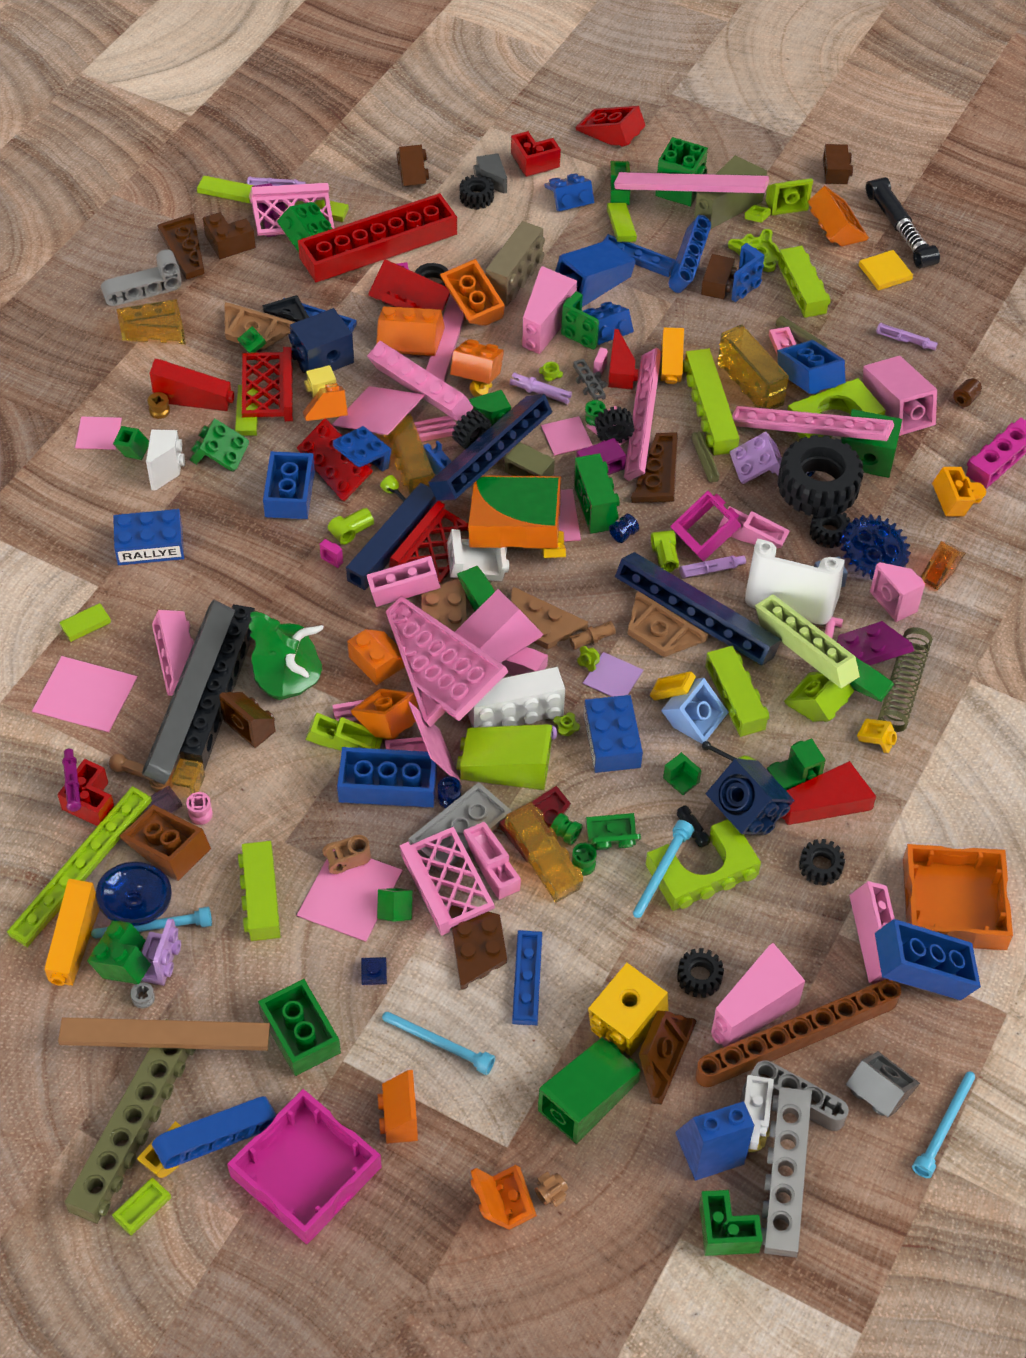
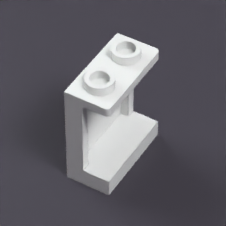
(462, 557)

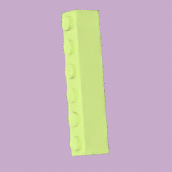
(807, 641)

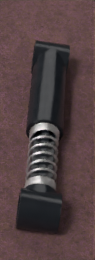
(881, 192)

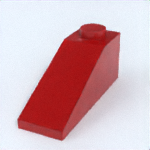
(622, 364)

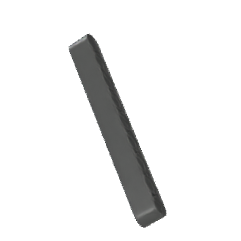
(188, 692)

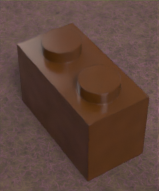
(837, 164)
(718, 276)

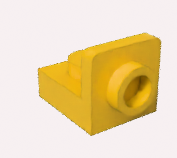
(553, 553)
(878, 733)

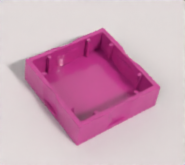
(305, 1166)

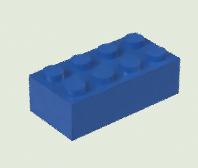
(386, 777)
(927, 959)

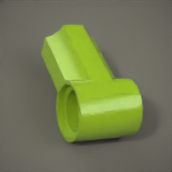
(346, 528)
(665, 547)

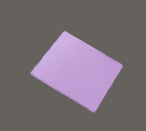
(613, 676)

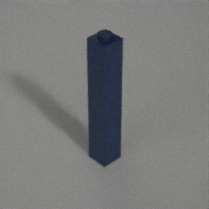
(390, 536)

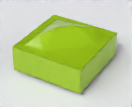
(757, 213)

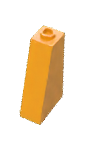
(71, 932)

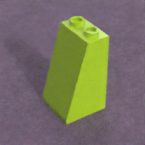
(506, 755)

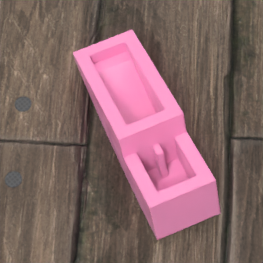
(757, 527)
(525, 661)
(492, 860)

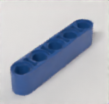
(689, 254)
(213, 1132)

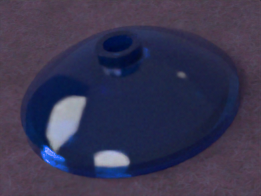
(133, 883)

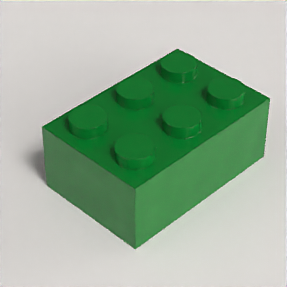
(595, 493)
(299, 1027)

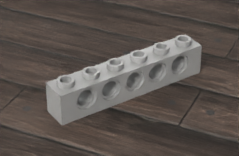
(798, 1103)

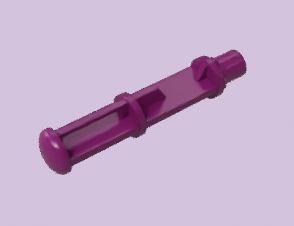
(71, 781)

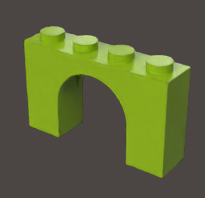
(843, 397)
(684, 887)

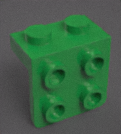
(302, 222)
(578, 324)
(219, 444)
(611, 830)

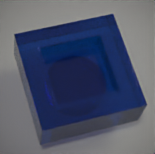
(374, 971)

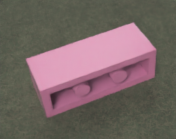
(403, 580)

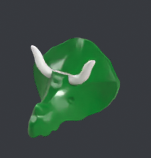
(283, 656)

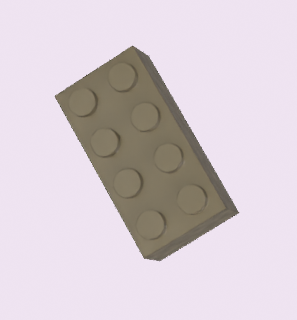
(516, 261)

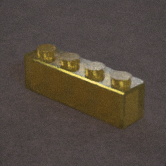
(409, 454)
(544, 852)

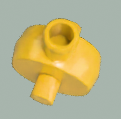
(479, 388)

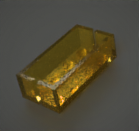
(752, 368)

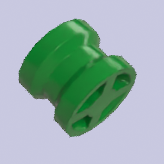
(592, 409)

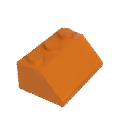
(836, 218)
(474, 293)
(411, 330)

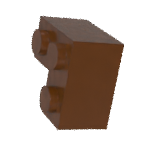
(411, 165)
(228, 238)

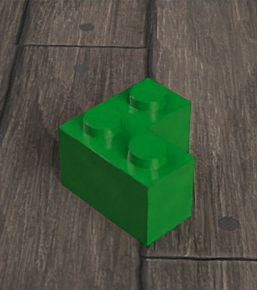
(803, 764)
(119, 954)
(727, 1233)

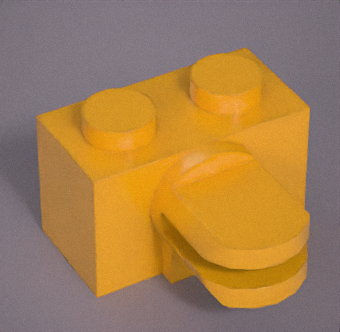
(956, 491)

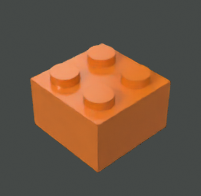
(477, 361)

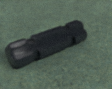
(702, 838)

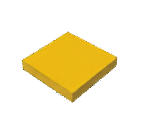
(885, 270)

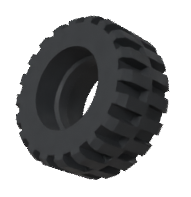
(817, 496)

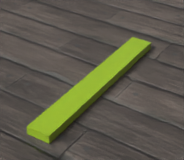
(241, 192)
(79, 865)

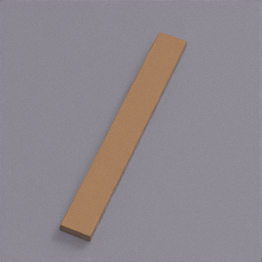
(164, 1034)

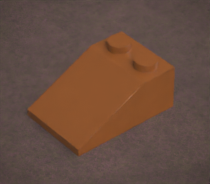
(167, 841)

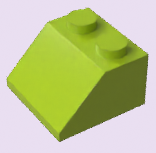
(789, 196)
(818, 697)

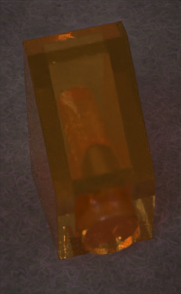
(942, 564)

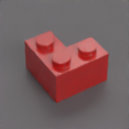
(534, 156)
(93, 800)

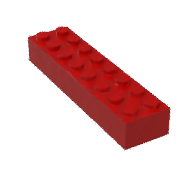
(377, 237)

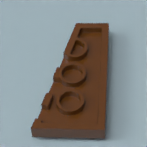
(183, 241)
(660, 471)

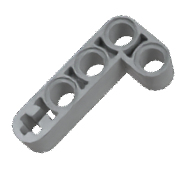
(144, 283)
(784, 1078)

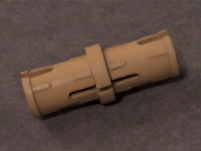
(592, 635)

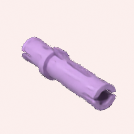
(532, 385)

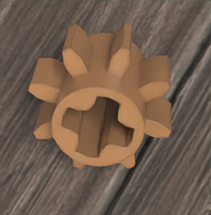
(551, 1189)

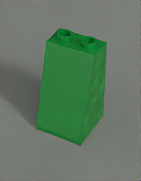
(587, 1089)

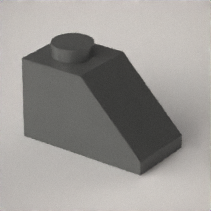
(492, 168)

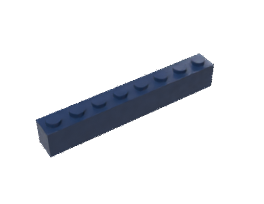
(490, 447)
(698, 608)

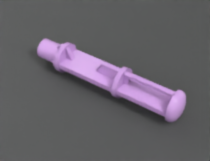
(275, 182)
(904, 336)
(711, 566)

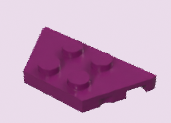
(875, 643)

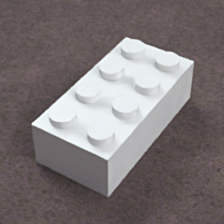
(521, 700)

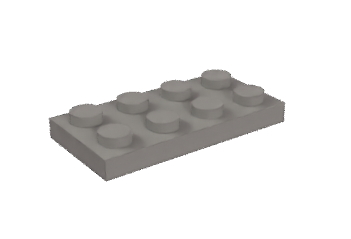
(467, 811)

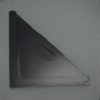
(287, 308)

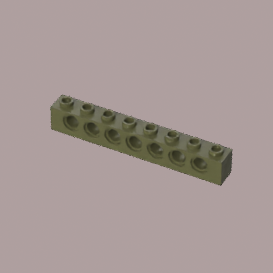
(94, 1206)

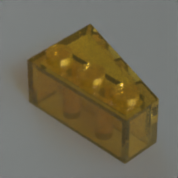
(152, 321)

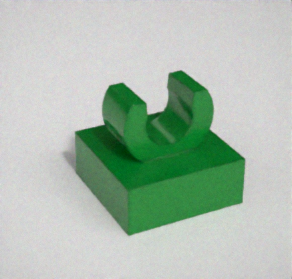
(251, 340)

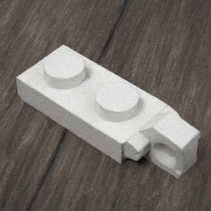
(758, 1102)

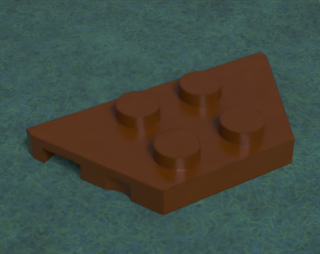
(477, 945)
(663, 1051)

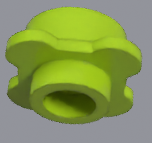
(550, 371)
(588, 658)
(566, 729)

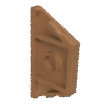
(240, 319)
(446, 604)
(549, 619)
(661, 628)

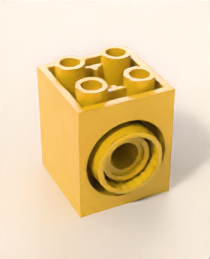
(627, 1009)

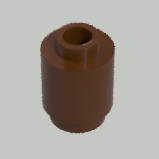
(967, 392)

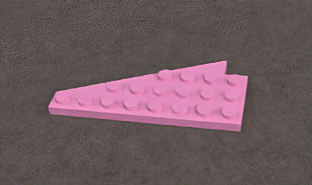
(441, 665)

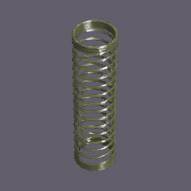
(898, 728)

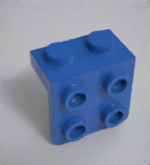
(571, 191)
(749, 272)
(610, 318)
(364, 447)

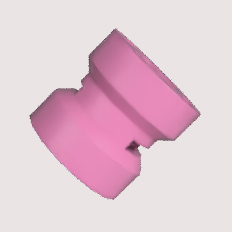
(199, 808)

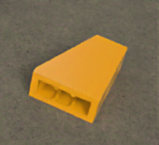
(672, 355)

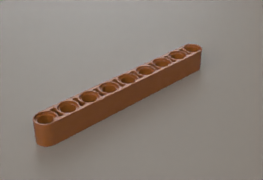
(790, 1040)

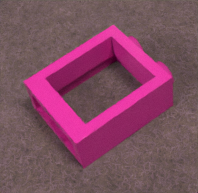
(694, 513)

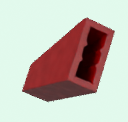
(190, 387)
(830, 795)

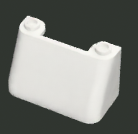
(802, 587)

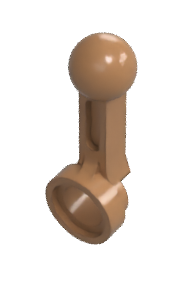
(120, 763)

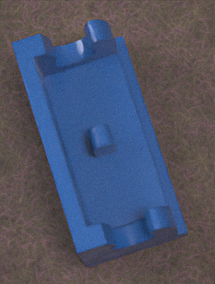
(436, 457)

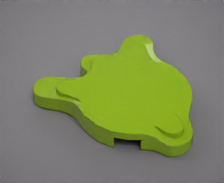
(763, 244)

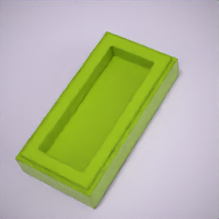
(85, 622)
(141, 1206)

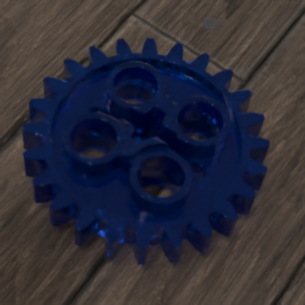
(872, 542)

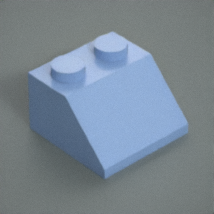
(696, 712)

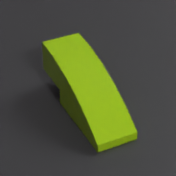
(340, 734)

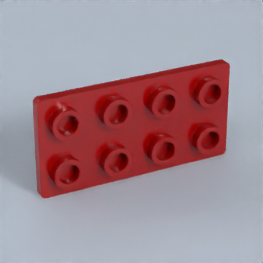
(407, 289)
(331, 464)

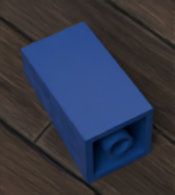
(596, 268)
(716, 1140)

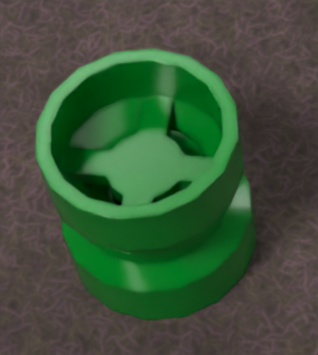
(566, 829)
(584, 858)

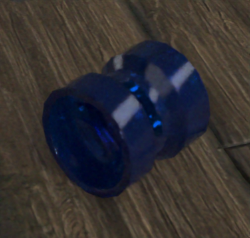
(626, 526)
(448, 791)

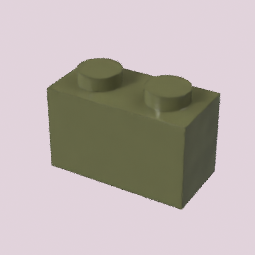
(528, 462)

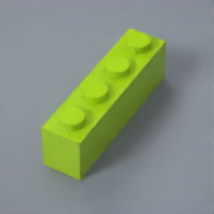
(803, 281)
(737, 691)
(260, 891)

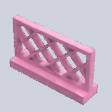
(285, 194)
(429, 892)

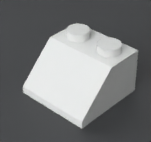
(164, 457)

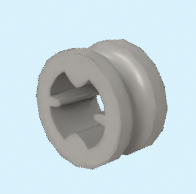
(142, 987)

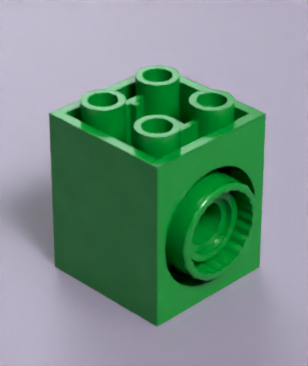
(682, 158)
(875, 454)

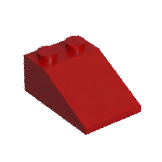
(613, 124)

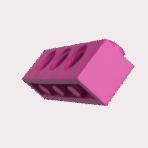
(998, 455)

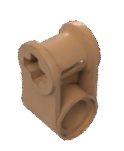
(346, 853)

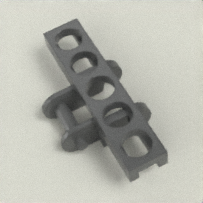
(590, 378)

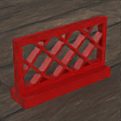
(284, 380)
(422, 532)

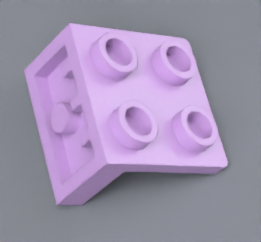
(756, 457)

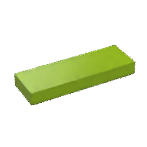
(621, 222)
(247, 425)

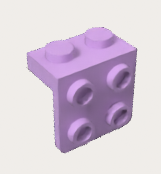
(160, 952)

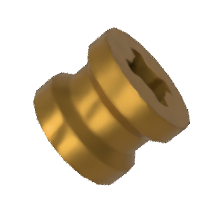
(158, 405)

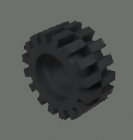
(470, 197)
(620, 418)
(470, 428)
(826, 536)
(824, 850)
(700, 960)

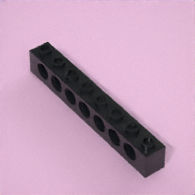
(223, 678)

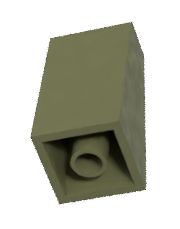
(725, 205)

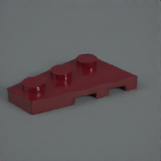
(550, 804)

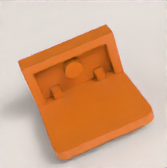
(503, 1197)

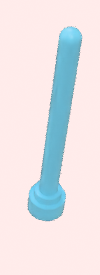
(681, 832)
(200, 917)
(482, 1061)
(925, 1164)

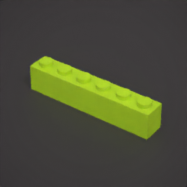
(710, 401)

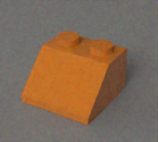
(327, 403)
(375, 654)
(386, 713)
(399, 1109)

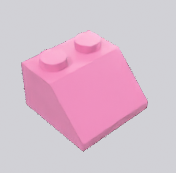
(897, 590)

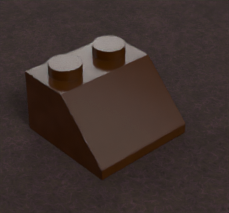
(247, 717)

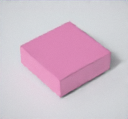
(600, 361)

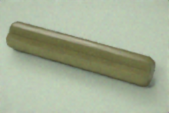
(797, 332)
(705, 457)

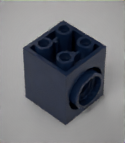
(321, 342)
(750, 797)

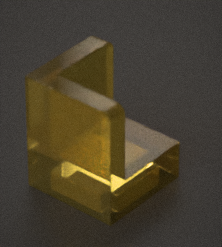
(189, 775)

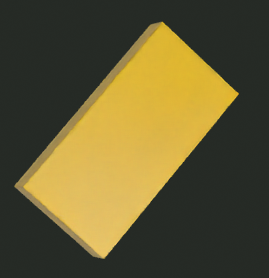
(672, 686)

